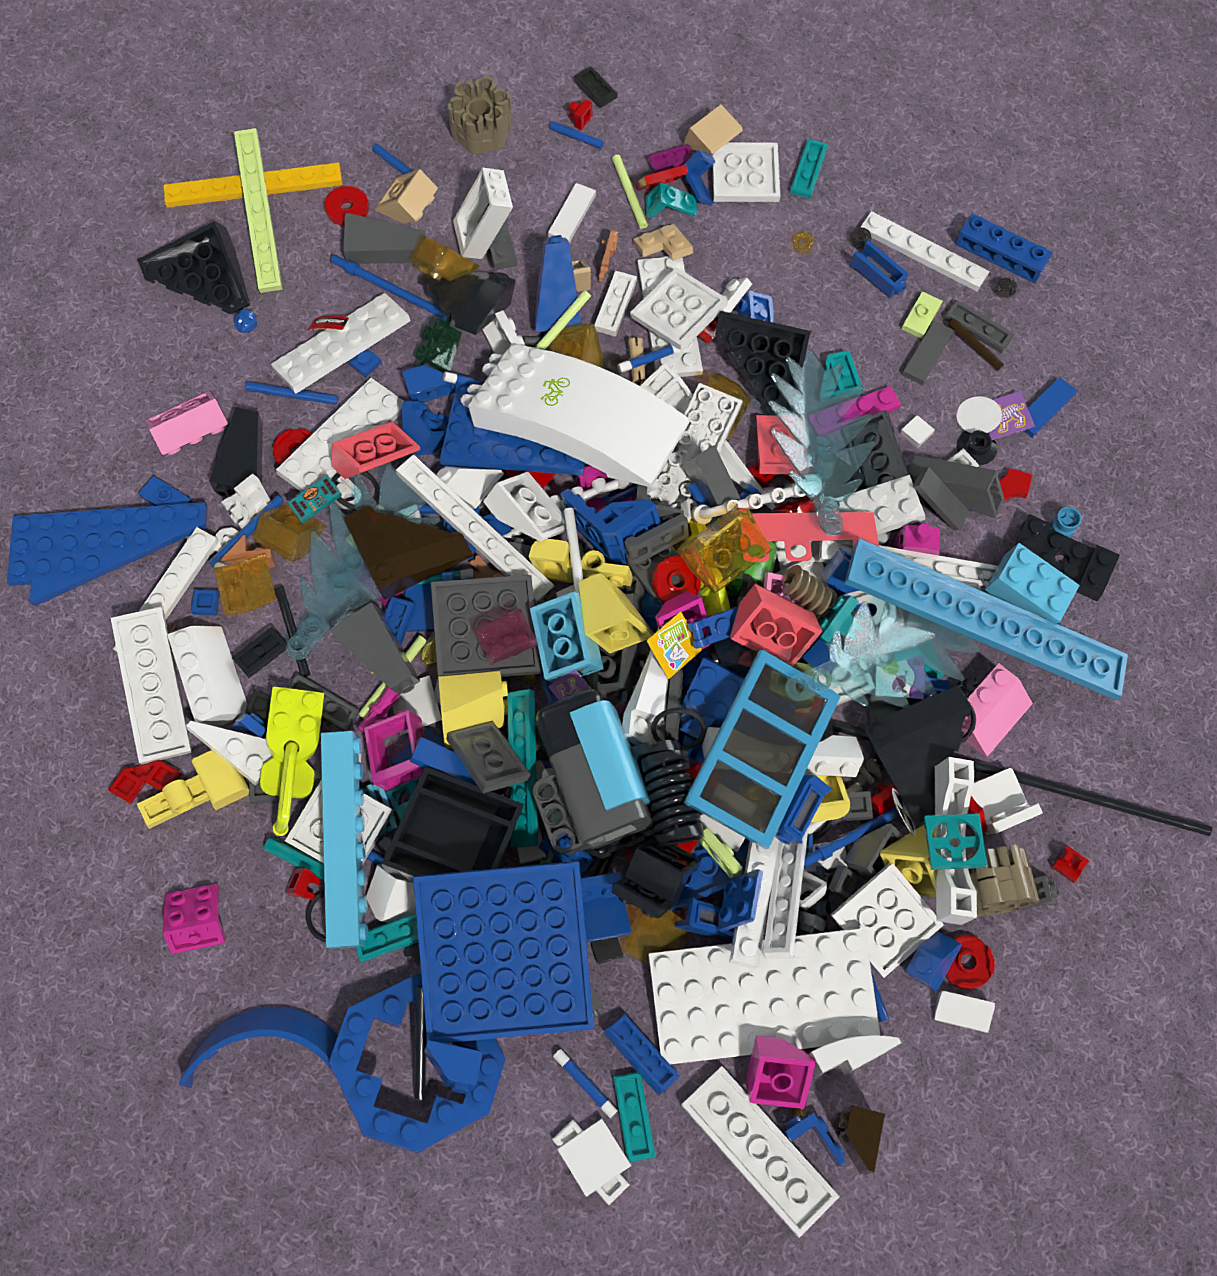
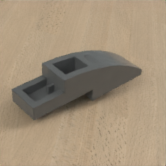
(501, 248)

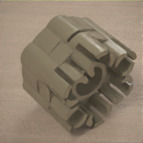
(480, 116)
(1005, 882)

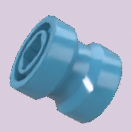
(1066, 521)

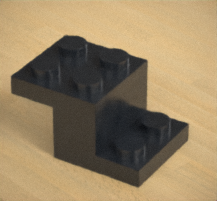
(655, 878)

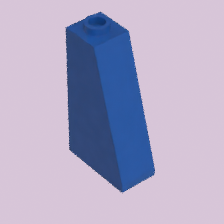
(555, 285)

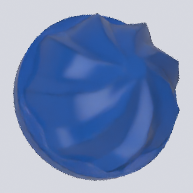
(245, 321)

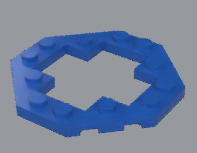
(362, 1089)

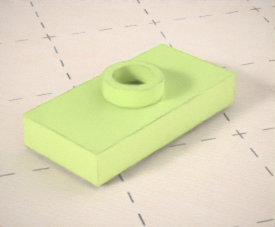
(922, 315)
(721, 854)

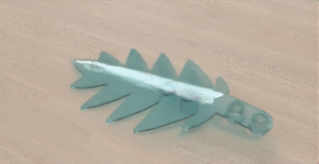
(821, 437)
(345, 581)
(873, 658)

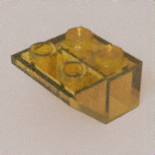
(244, 583)

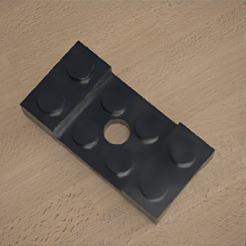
(1085, 565)

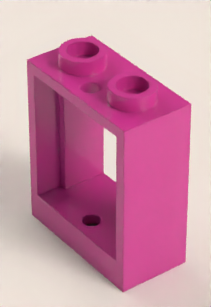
(401, 773)

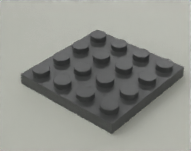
(469, 603)

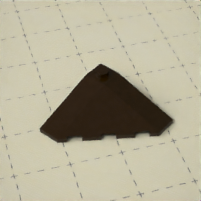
(403, 551)

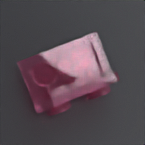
(505, 637)

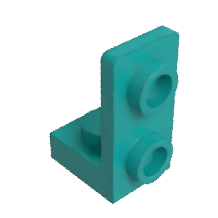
(671, 197)

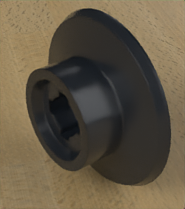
(982, 455)

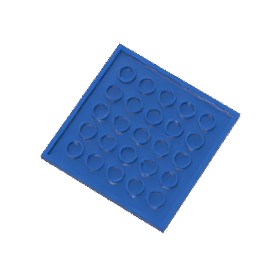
(503, 952)

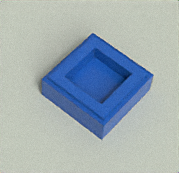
(205, 602)

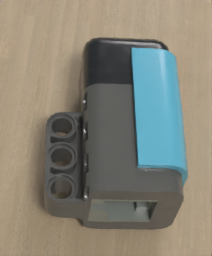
(594, 776)

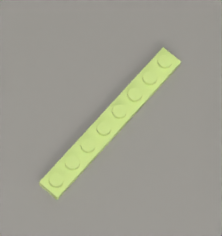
(258, 211)

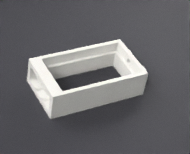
(487, 188)

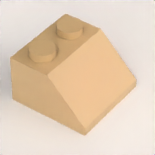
(407, 197)

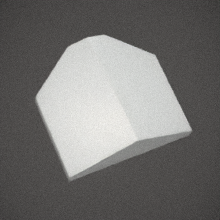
(390, 896)

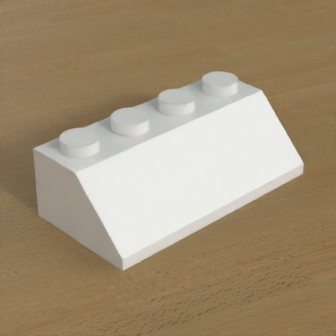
(208, 674)

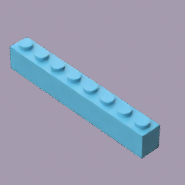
(343, 840)

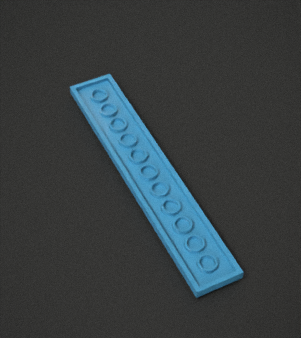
(986, 619)

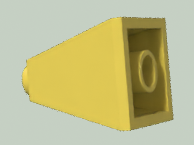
(912, 860)

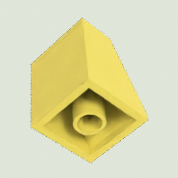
(610, 615)
(472, 701)

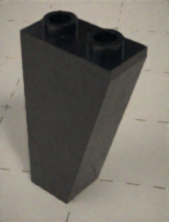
(239, 453)

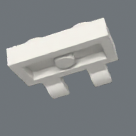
(251, 496)

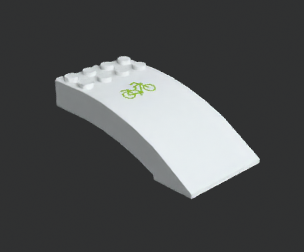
(577, 412)

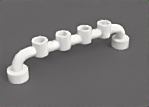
(601, 489)
(703, 514)

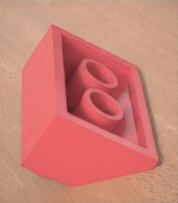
(371, 449)
(774, 625)

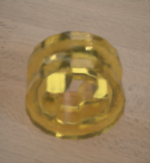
(804, 237)

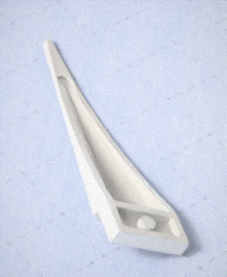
(672, 390)
(646, 703)

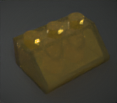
(725, 549)

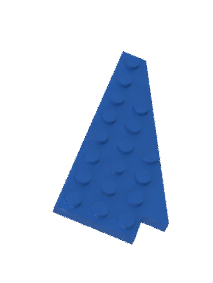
(76, 547)

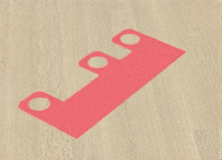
(804, 527)

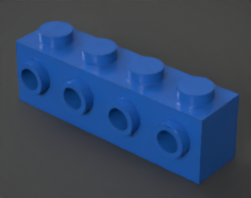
(1003, 248)

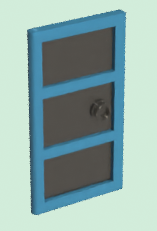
(760, 752)

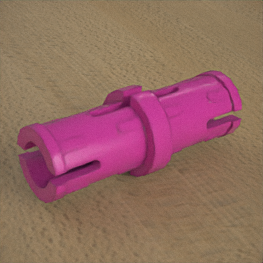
(379, 709)

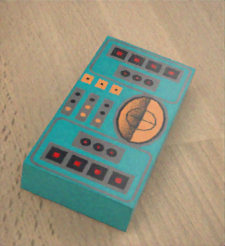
(314, 498)

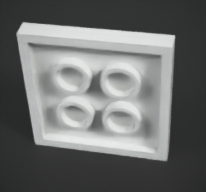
(746, 173)
(679, 308)
(308, 829)
(892, 916)

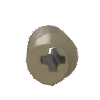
(807, 590)

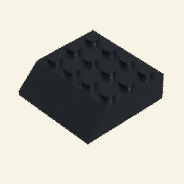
(450, 828)

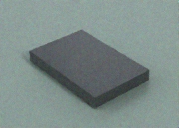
(488, 757)

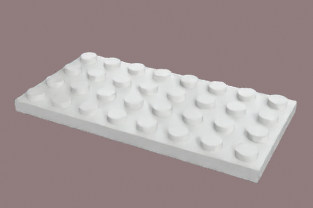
(720, 1007)

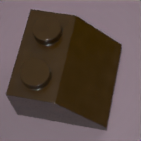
(860, 1136)

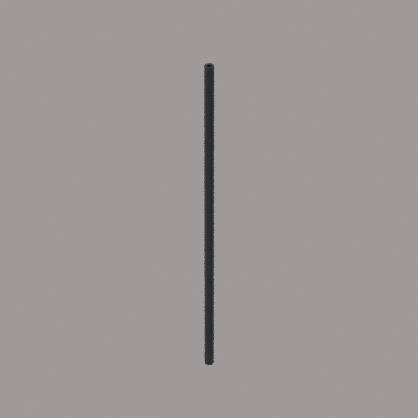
(1064, 790)

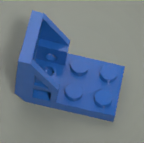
(626, 519)

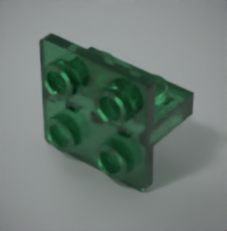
(438, 345)

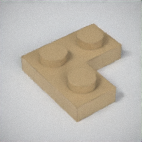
(666, 239)

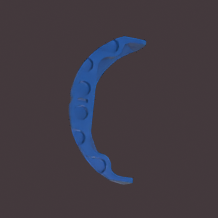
(264, 1022)

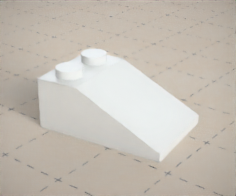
(526, 507)

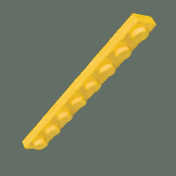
(231, 186)

